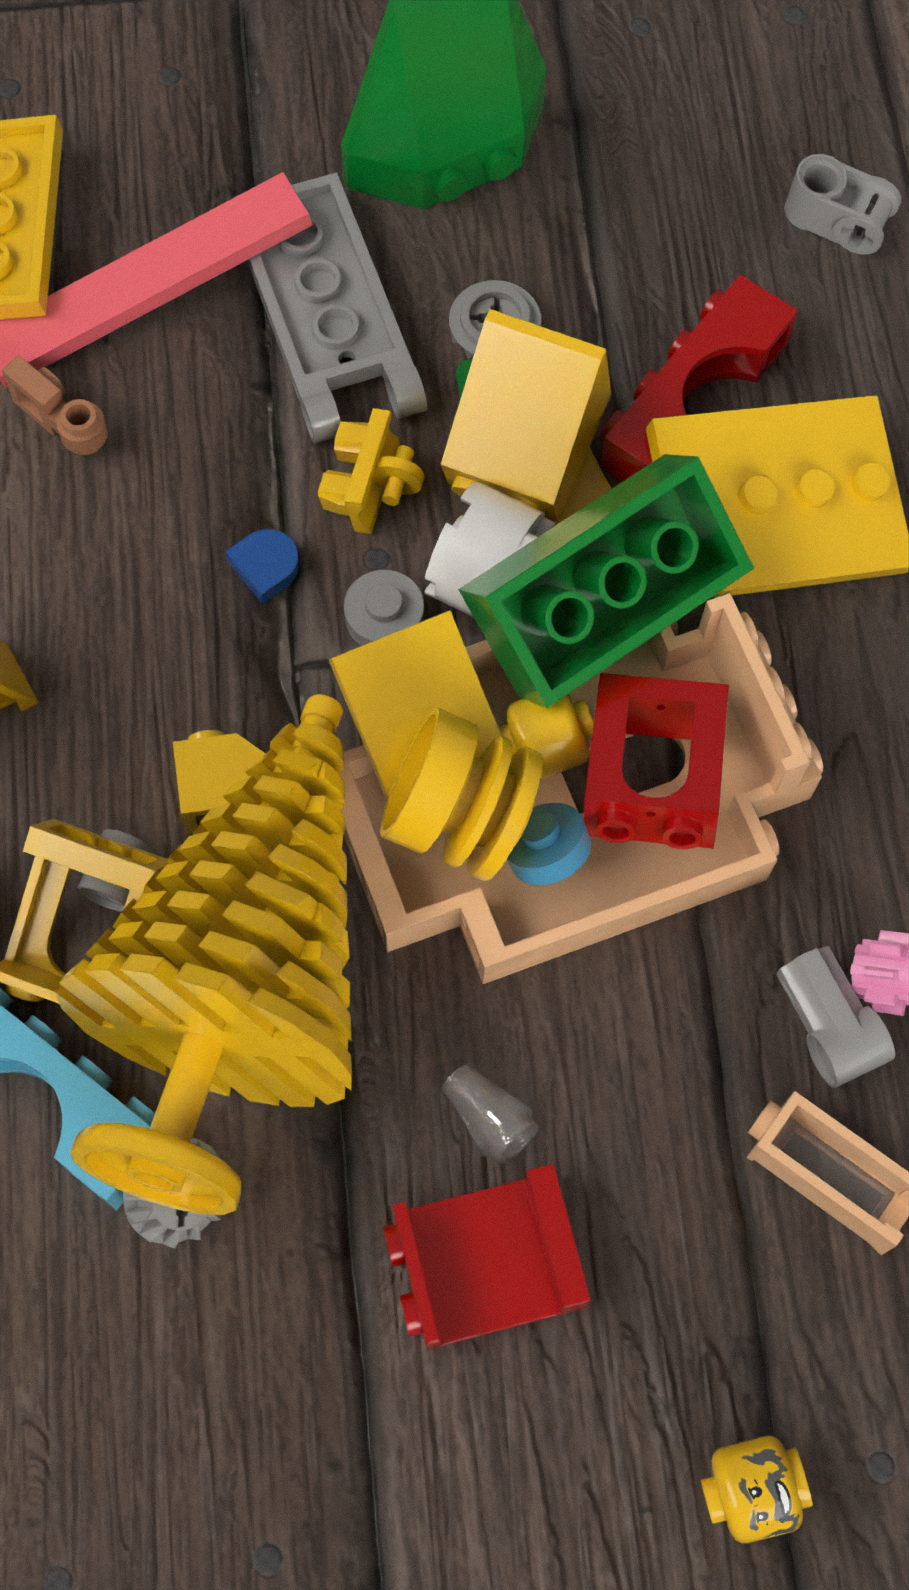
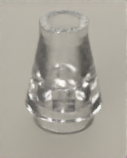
(492, 1116)

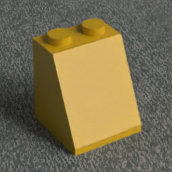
(527, 413)

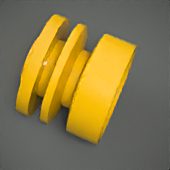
(473, 799)

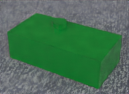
(607, 578)

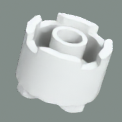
(479, 540)

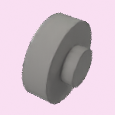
(381, 605)

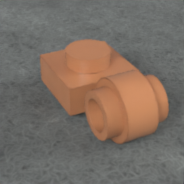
(41, 397)

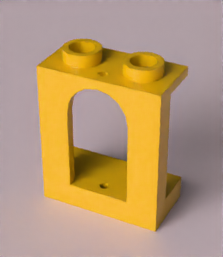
(57, 850)

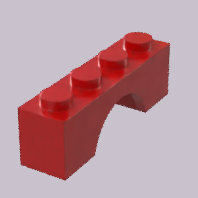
(735, 340)

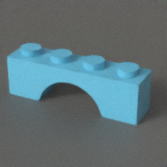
(79, 1088)

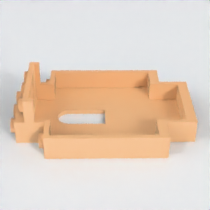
(620, 884)

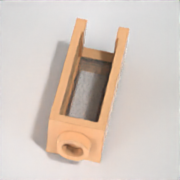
(833, 1169)

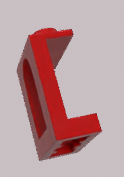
(665, 710)

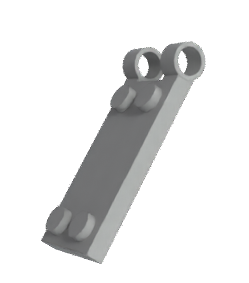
(333, 307)

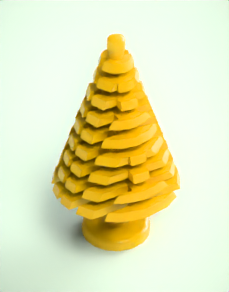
(228, 970)

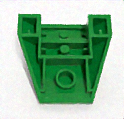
(444, 101)

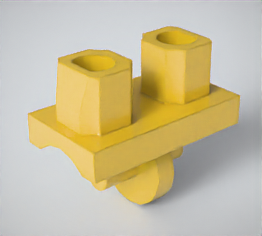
(380, 471)

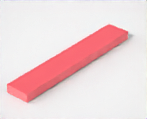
(156, 274)

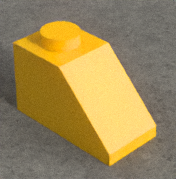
(207, 769)

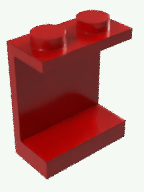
(487, 1260)

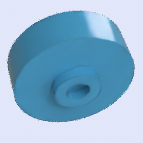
(551, 845)

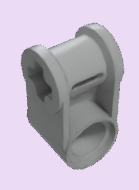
(836, 201)

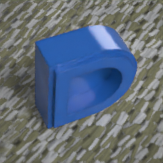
(265, 562)

